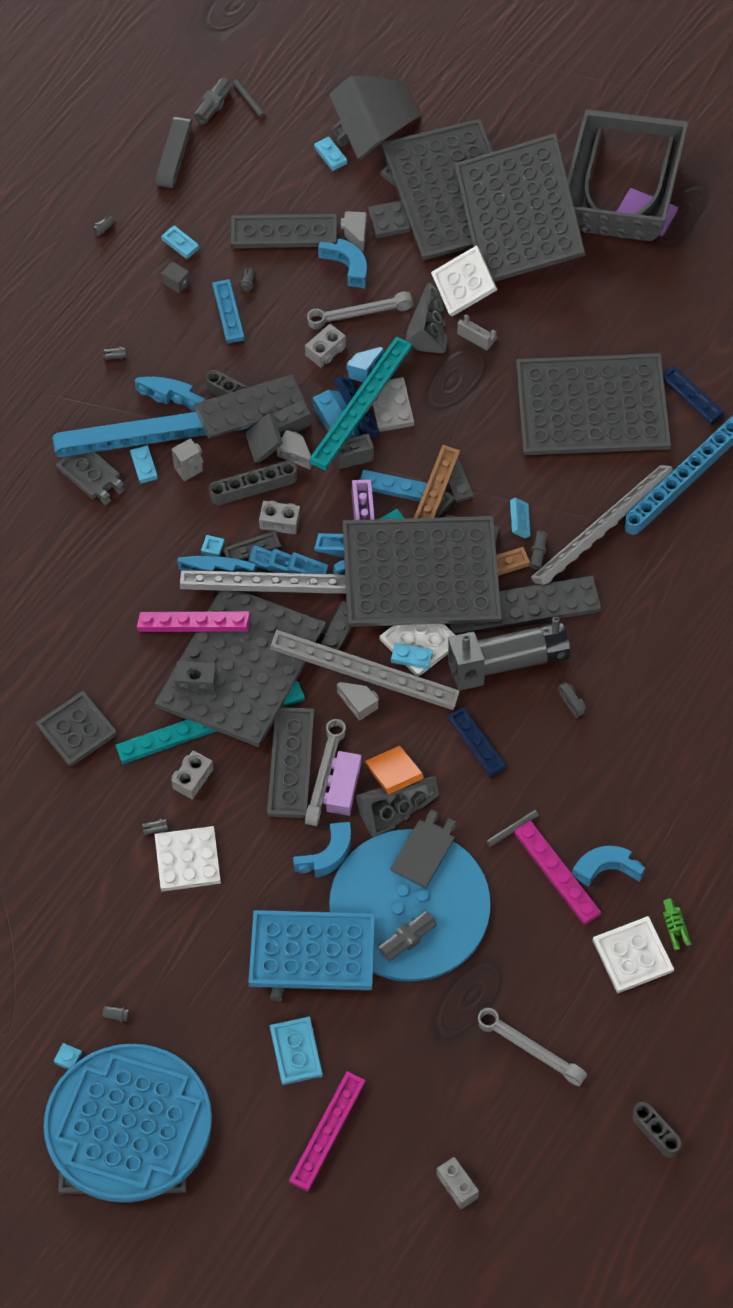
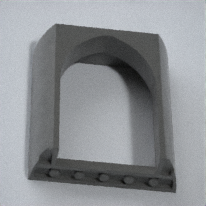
(651, 219)

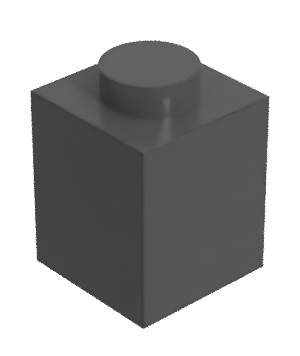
(176, 277)

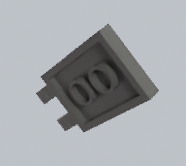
(91, 475)
(424, 850)

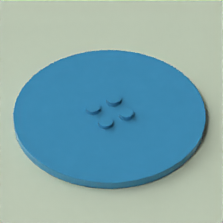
(455, 899)
(127, 1123)

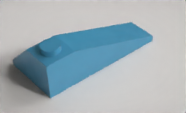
(329, 407)

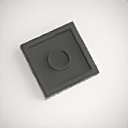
(264, 438)

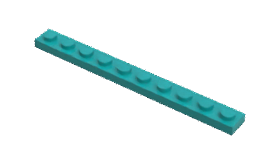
(360, 403)
(179, 733)

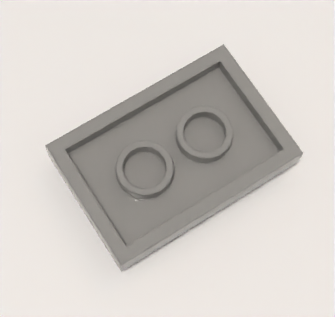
(393, 407)

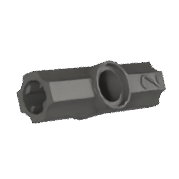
(213, 100)
(407, 936)

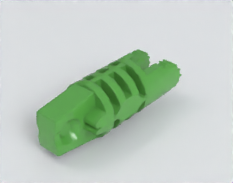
(675, 923)

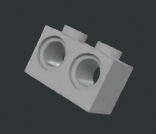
(323, 343)
(187, 459)
(278, 521)
(196, 775)
(457, 1183)

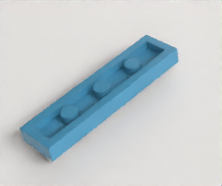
(228, 311)
(395, 485)

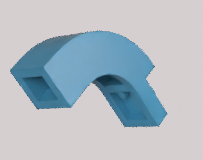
(350, 256)
(331, 857)
(606, 858)

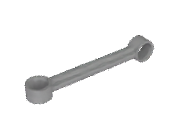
(401, 301)
(314, 809)
(571, 1072)

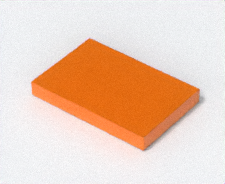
(394, 770)

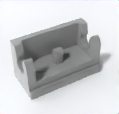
(476, 333)

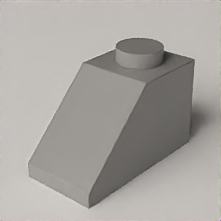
(355, 228)
(294, 449)
(358, 699)

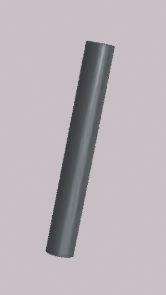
(248, 98)
(510, 829)

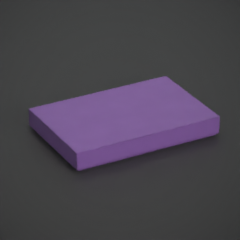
(636, 200)

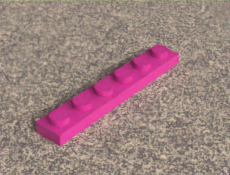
(194, 621)
(557, 872)
(327, 1131)

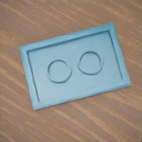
(296, 1050)

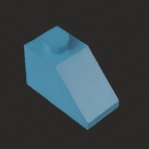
(363, 363)

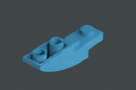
(168, 389)

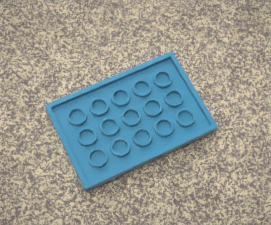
(312, 950)

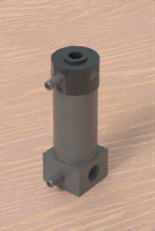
(474, 658)

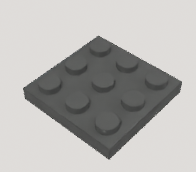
(76, 728)

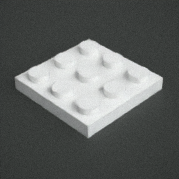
(464, 281)
(422, 635)
(187, 858)
(633, 954)

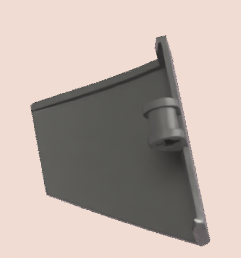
(371, 111)

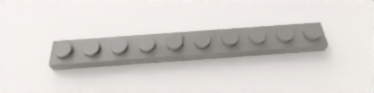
(600, 526)
(263, 582)
(364, 669)

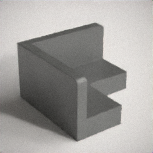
(355, 452)

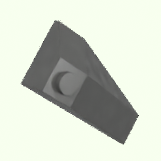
(427, 325)
(385, 811)

